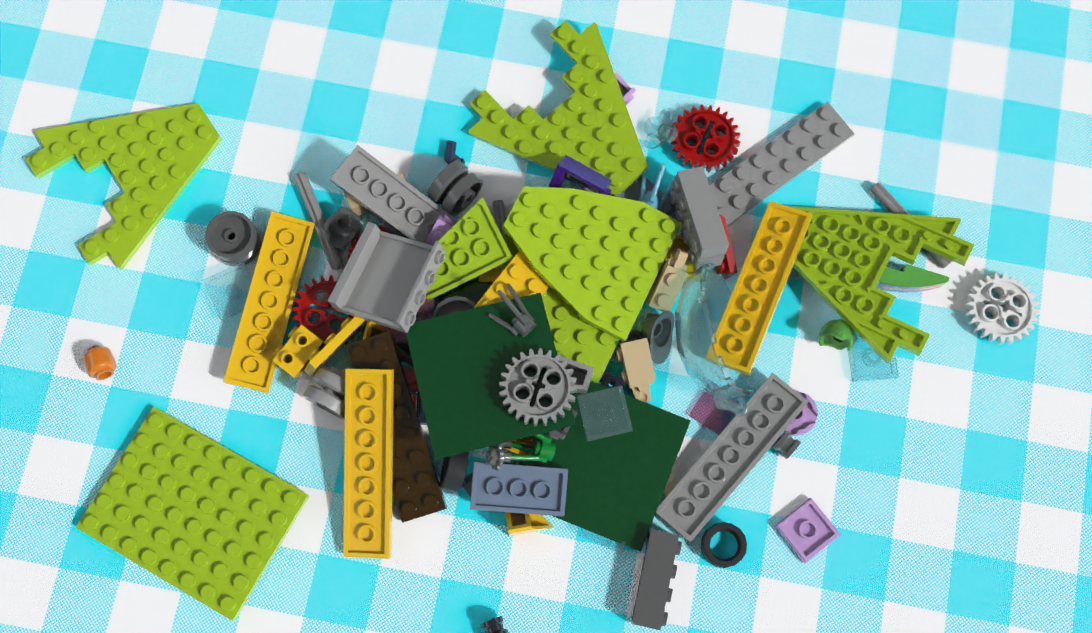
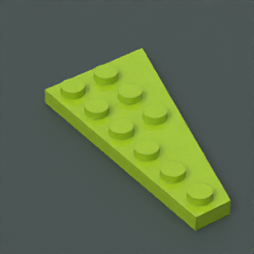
(471, 249)

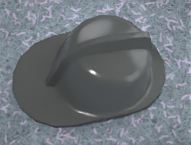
(659, 331)

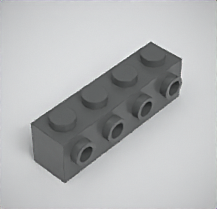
(655, 579)

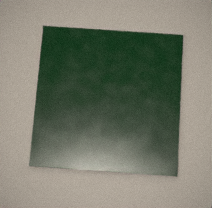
(460, 370)
(621, 477)

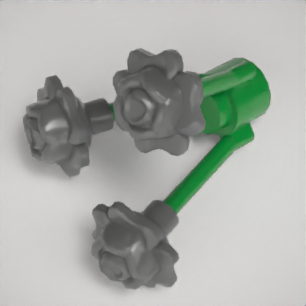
(543, 450)

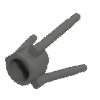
(522, 322)

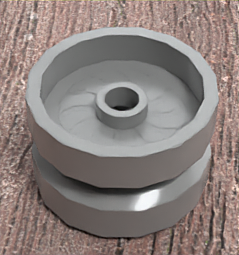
(331, 395)

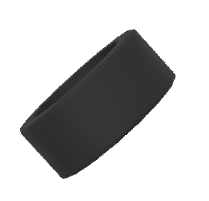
(454, 471)
(741, 547)

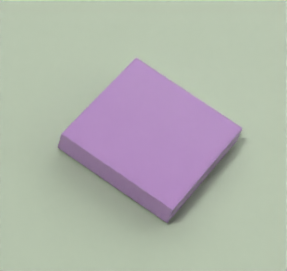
(807, 530)

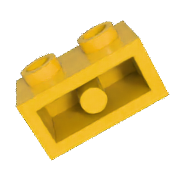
(294, 354)

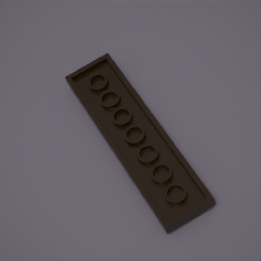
(414, 474)

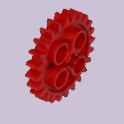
(723, 146)
(323, 327)

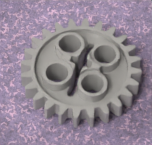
(558, 393)

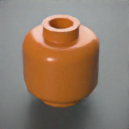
(99, 362)

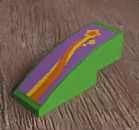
(910, 279)

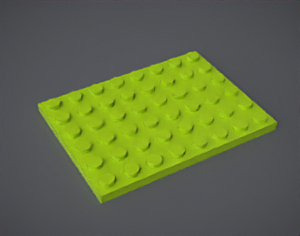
(193, 513)

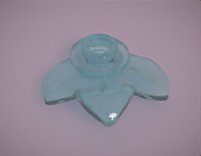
(659, 129)

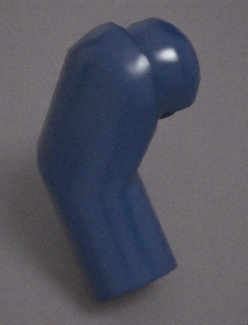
(450, 153)

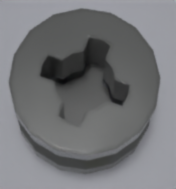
(786, 444)

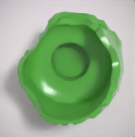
(837, 334)

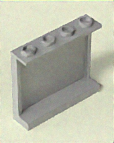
(387, 278)

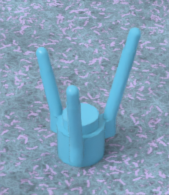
(652, 197)

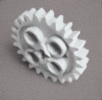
(997, 326)

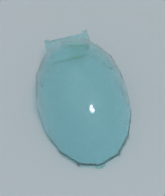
(696, 322)

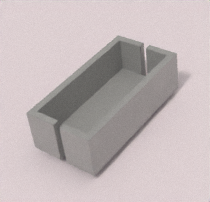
(699, 217)

